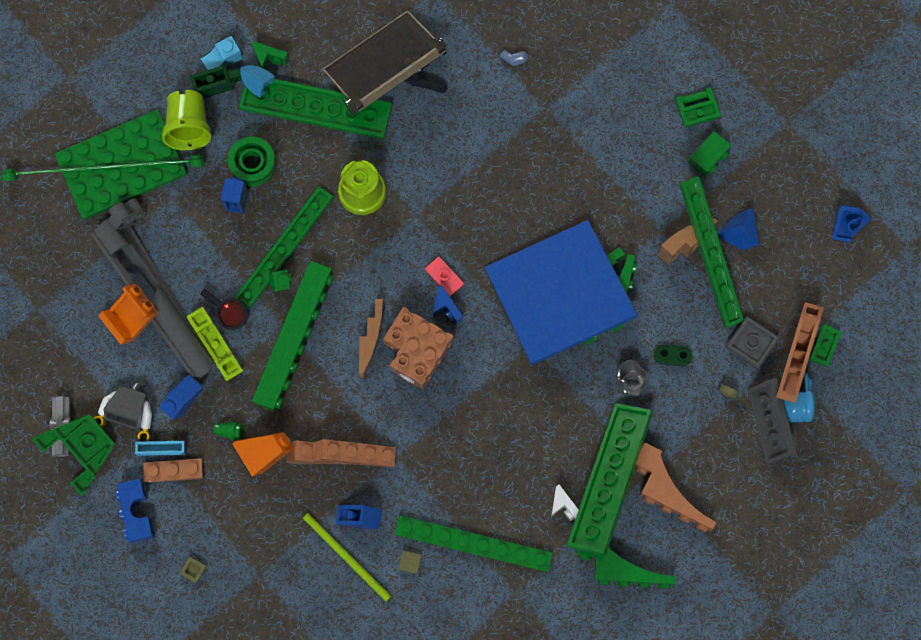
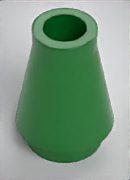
(230, 430)

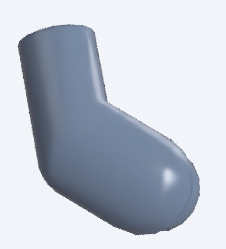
(514, 59)

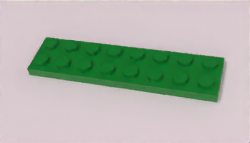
(317, 108)
(610, 479)

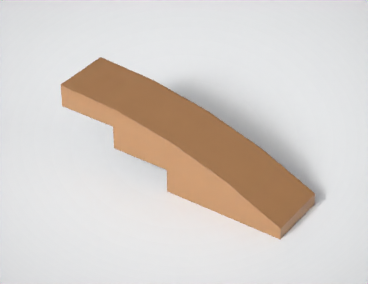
(369, 343)

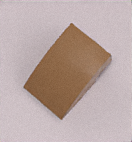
(681, 242)

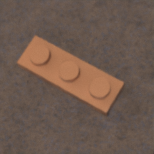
(173, 470)

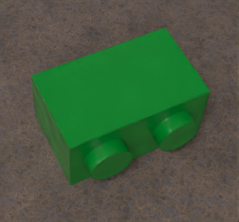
(709, 154)

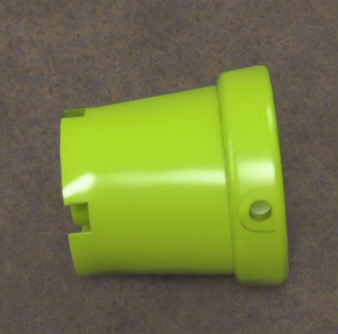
(186, 121)
(361, 188)

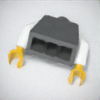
(127, 408)

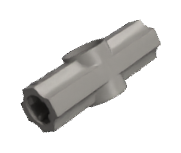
(60, 416)

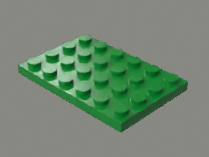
(127, 144)

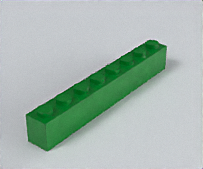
(292, 337)

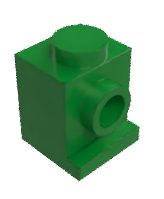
(280, 280)

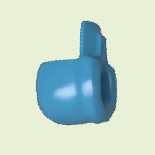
(804, 407)

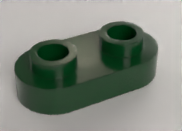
(673, 355)

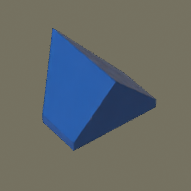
(848, 222)
(741, 231)

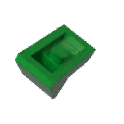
(266, 53)

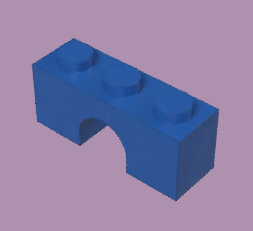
(130, 494)

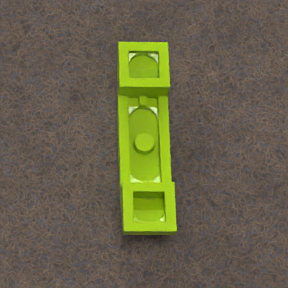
(214, 343)

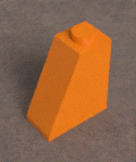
(263, 451)

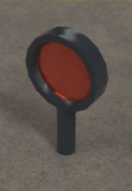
(230, 313)

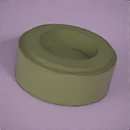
(729, 392)

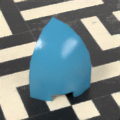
(256, 79)

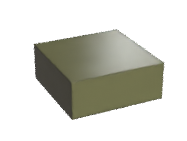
(410, 562)
(193, 570)

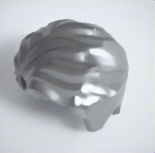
(631, 378)

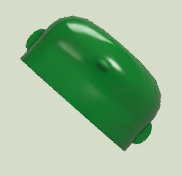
(250, 147)

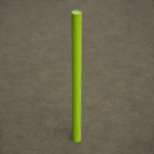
(347, 557)

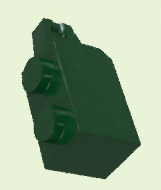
(215, 81)

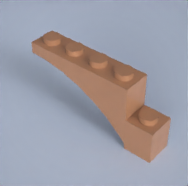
(800, 352)
(341, 452)
(662, 491)

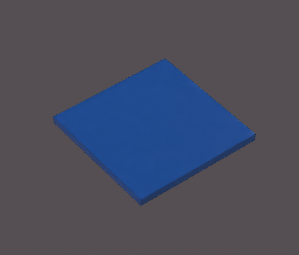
(560, 292)

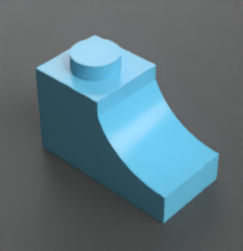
(224, 54)

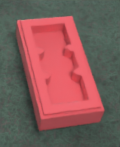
(444, 276)

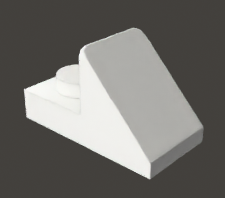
(562, 501)

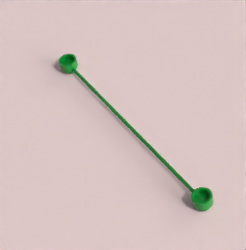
(10, 174)

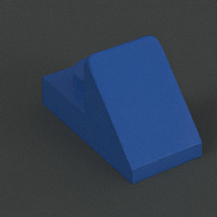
(444, 302)

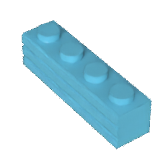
(160, 448)

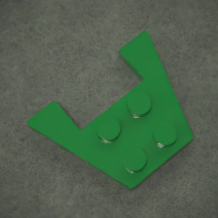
(85, 442)

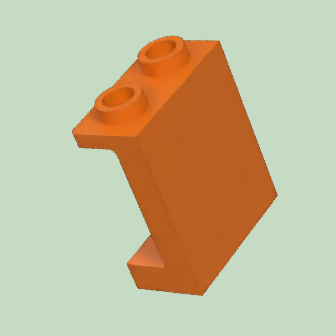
(128, 314)

